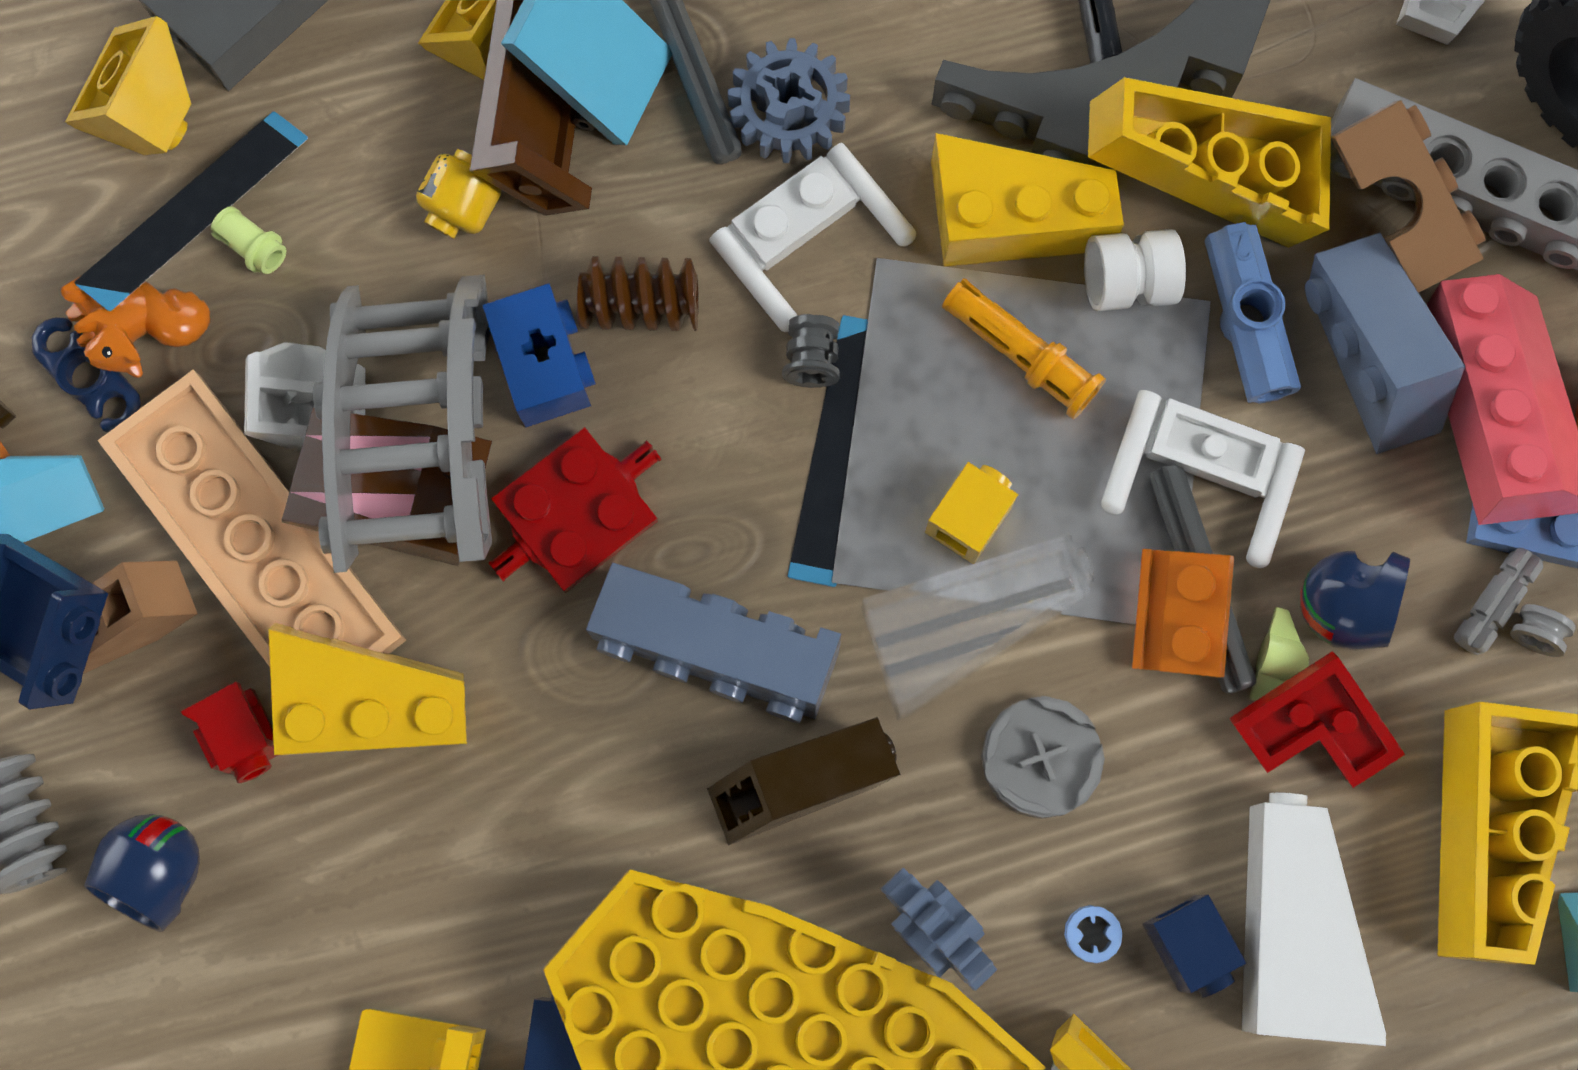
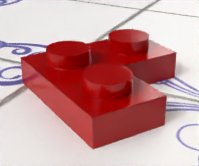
(1319, 706)

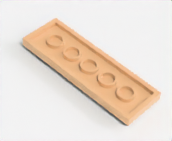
(227, 516)

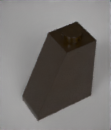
(803, 779)

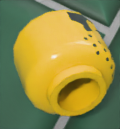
(456, 195)

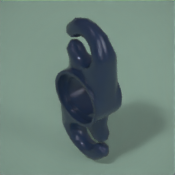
(63, 364)

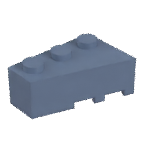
(1384, 342)

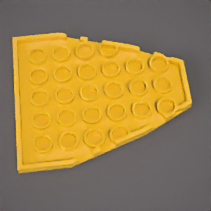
(732, 984)

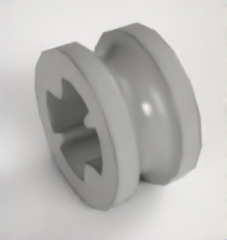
(1543, 630)

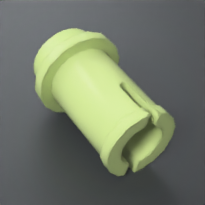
(260, 249)

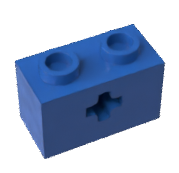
(529, 323)

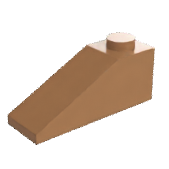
(140, 608)

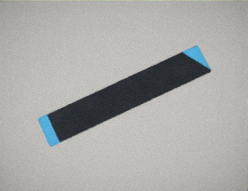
(190, 211)
(823, 499)

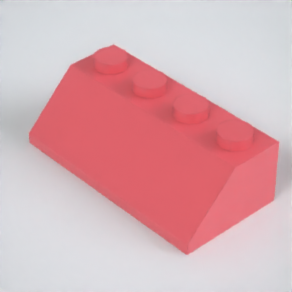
(1510, 403)

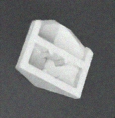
(281, 392)

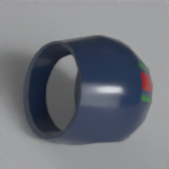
(1354, 602)
(145, 869)

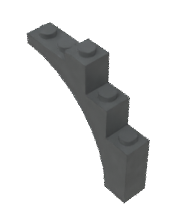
(1199, 48)

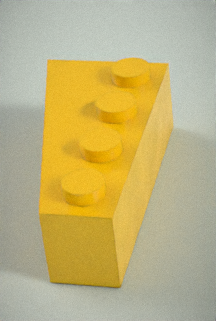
(1219, 154)
(1501, 827)

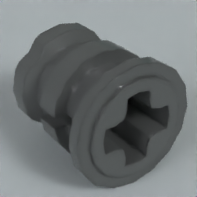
(812, 351)

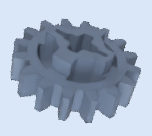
(785, 92)
(939, 929)

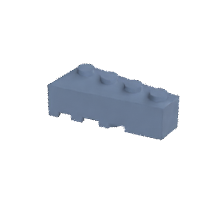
(714, 642)

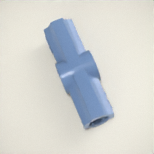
(1259, 347)

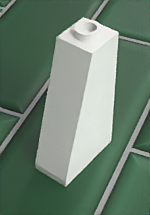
(1302, 932)

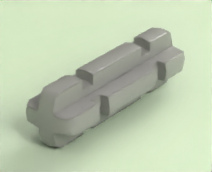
(1498, 601)

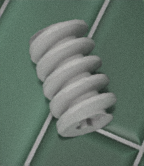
(23, 853)

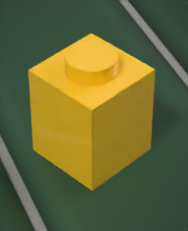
(972, 511)

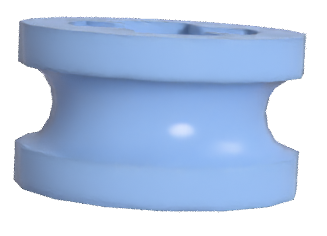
(1112, 932)

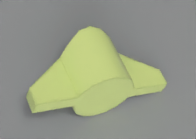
(1279, 655)

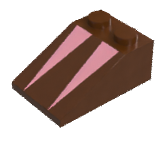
(379, 492)

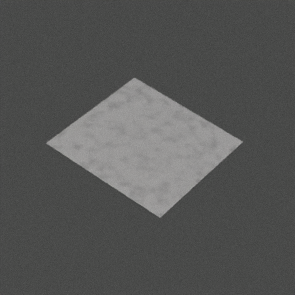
(949, 398)

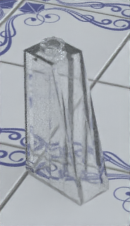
(961, 620)

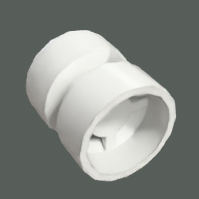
(1143, 270)

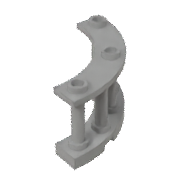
(460, 337)

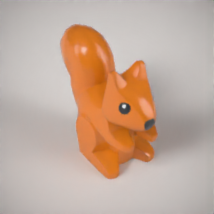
(108, 336)

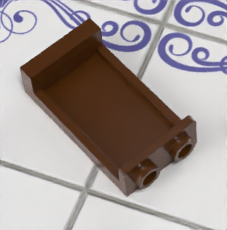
(525, 131)

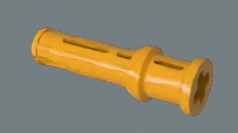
(1044, 363)

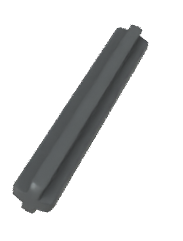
(697, 80)
(1189, 535)

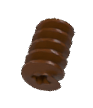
(638, 294)

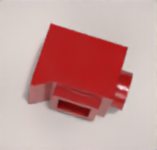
(234, 732)

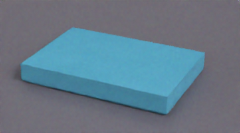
(593, 57)

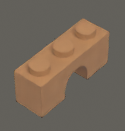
(1438, 236)

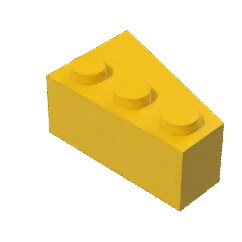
(1017, 202)
(358, 698)

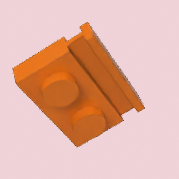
(1183, 612)

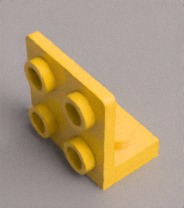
(414, 1043)

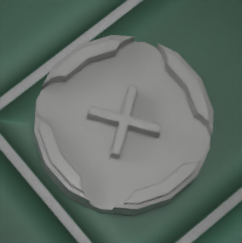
(1042, 757)

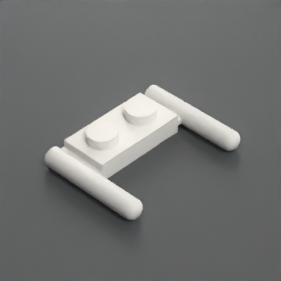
(794, 216)
(1211, 450)

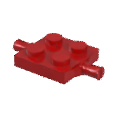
(574, 510)

